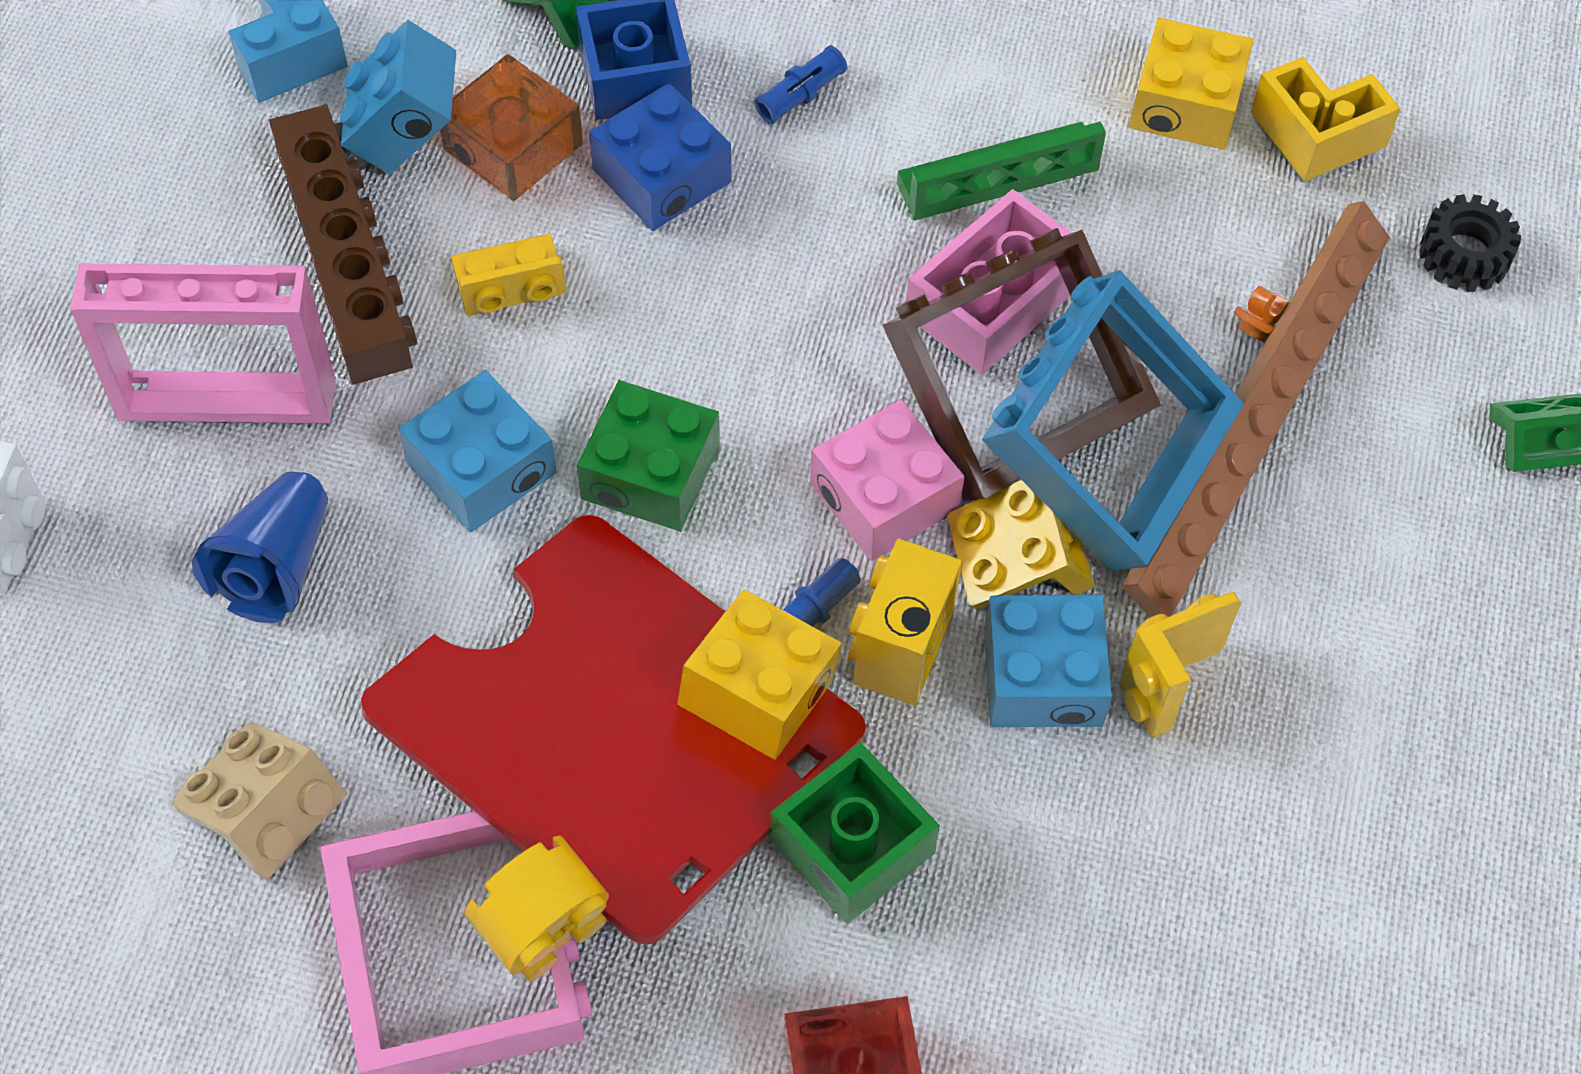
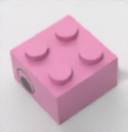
(886, 479)

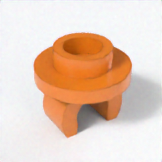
(1262, 313)

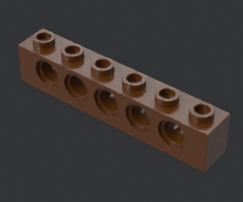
(342, 245)

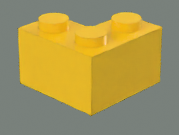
(1322, 126)

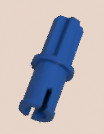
(824, 593)

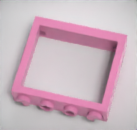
(205, 297)
(451, 1050)

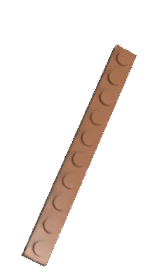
(1267, 397)

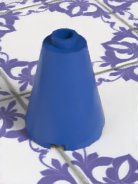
(265, 549)

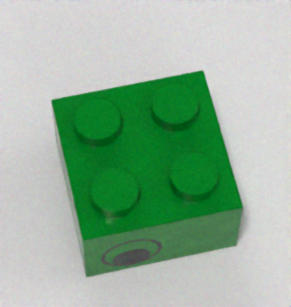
(649, 455)
(853, 832)

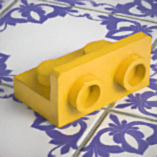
(509, 274)

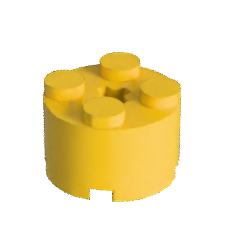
(537, 907)

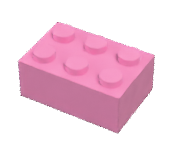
(1001, 318)

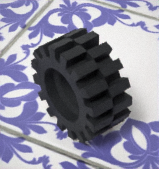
(1478, 222)

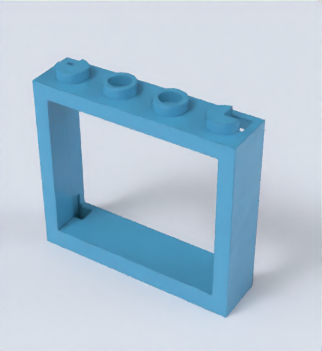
(1175, 363)

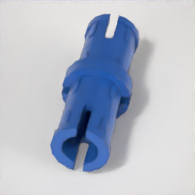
(779, 101)

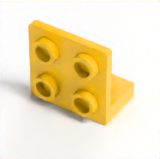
(1015, 544)

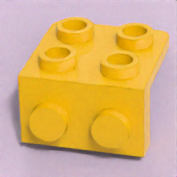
(1162, 647)

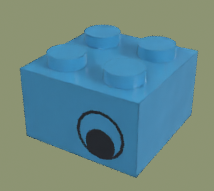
(398, 97)
(478, 450)
(1047, 661)

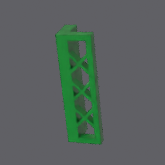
(1000, 168)
(1540, 431)

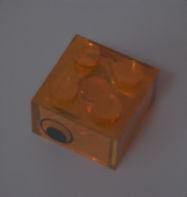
(512, 127)

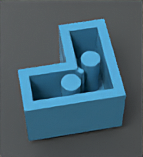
(287, 46)

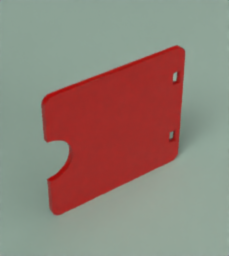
(585, 731)

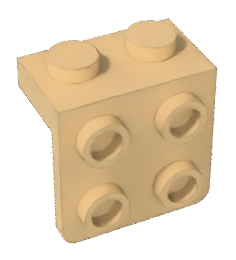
(261, 796)

